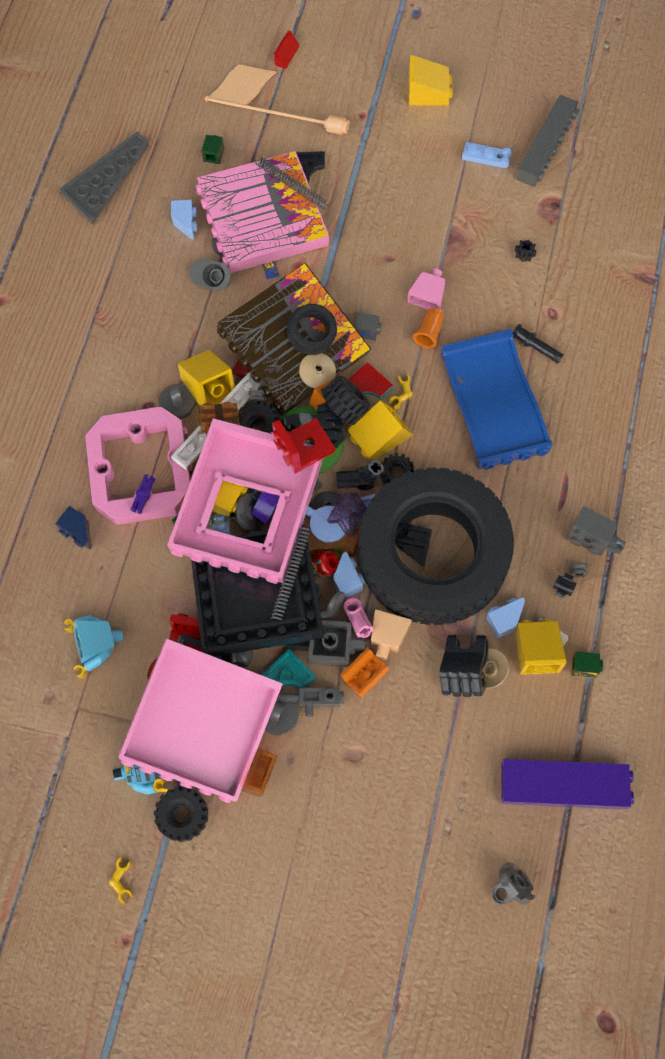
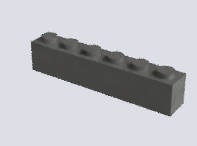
(547, 141)

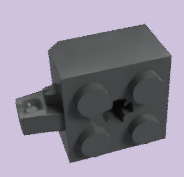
(595, 533)
(342, 646)

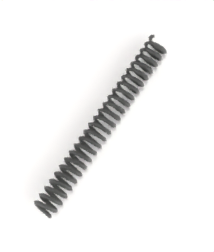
(284, 176)
(293, 573)

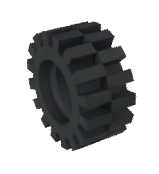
(395, 461)

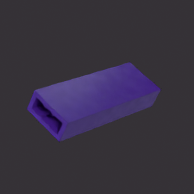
(566, 784)

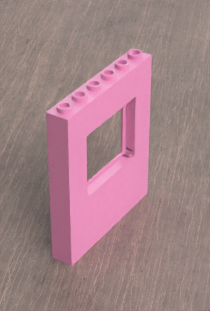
(252, 461)

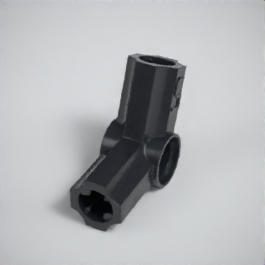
(361, 478)

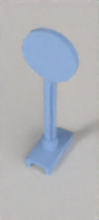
(319, 525)

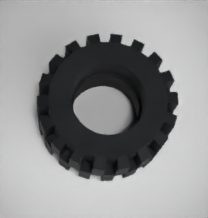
(346, 400)

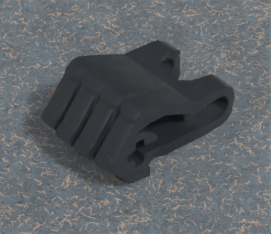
(328, 420)
(463, 668)

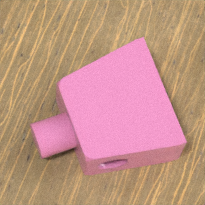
(428, 290)

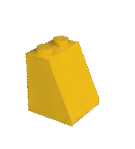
(428, 82)
(206, 377)
(379, 431)
(228, 498)
(539, 647)

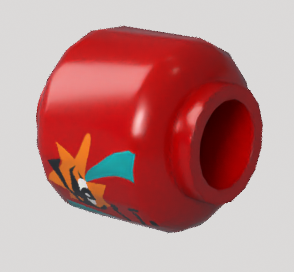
(324, 563)

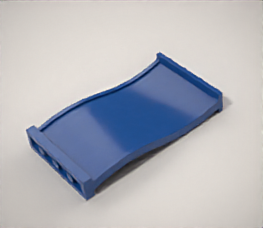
(496, 401)

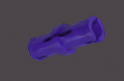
(142, 494)

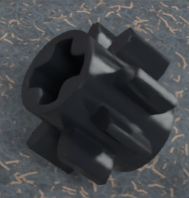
(525, 250)
(564, 585)

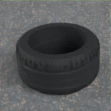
(320, 313)

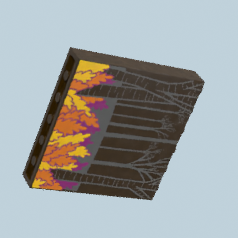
(261, 340)

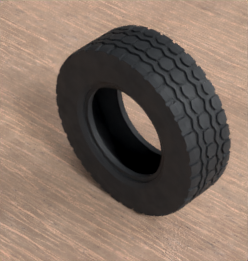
(446, 495)

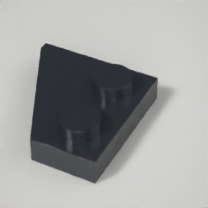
(414, 541)

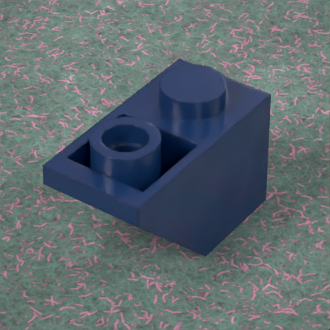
(76, 526)

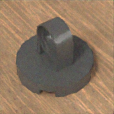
(177, 400)
(244, 512)
(282, 718)
(516, 885)

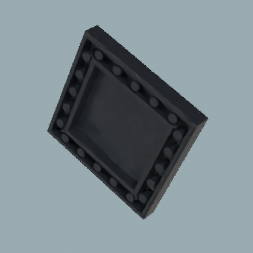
(238, 608)

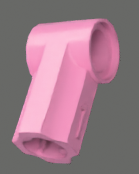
(358, 618)

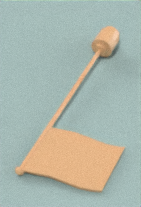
(244, 85)

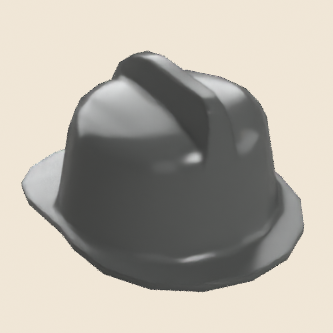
(210, 274)

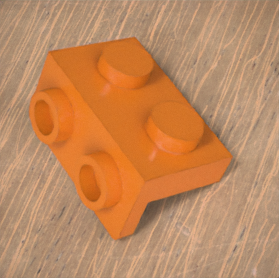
(364, 672)

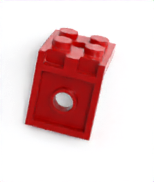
(292, 444)

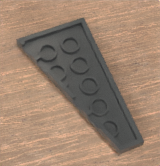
(99, 182)

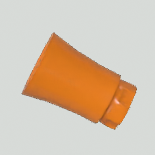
(429, 329)

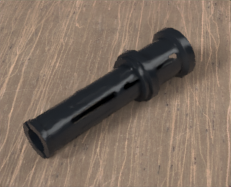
(529, 339)

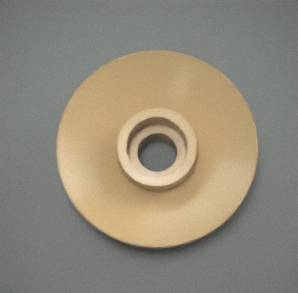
(313, 377)
(500, 663)

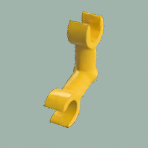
(407, 393)
(114, 880)

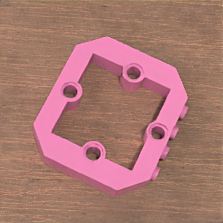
(122, 426)

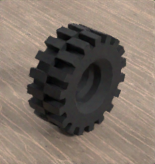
(258, 413)
(165, 814)

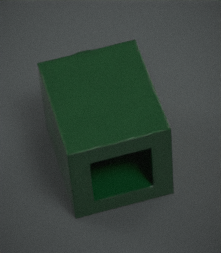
(212, 149)
(586, 664)

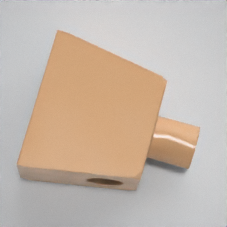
(388, 633)

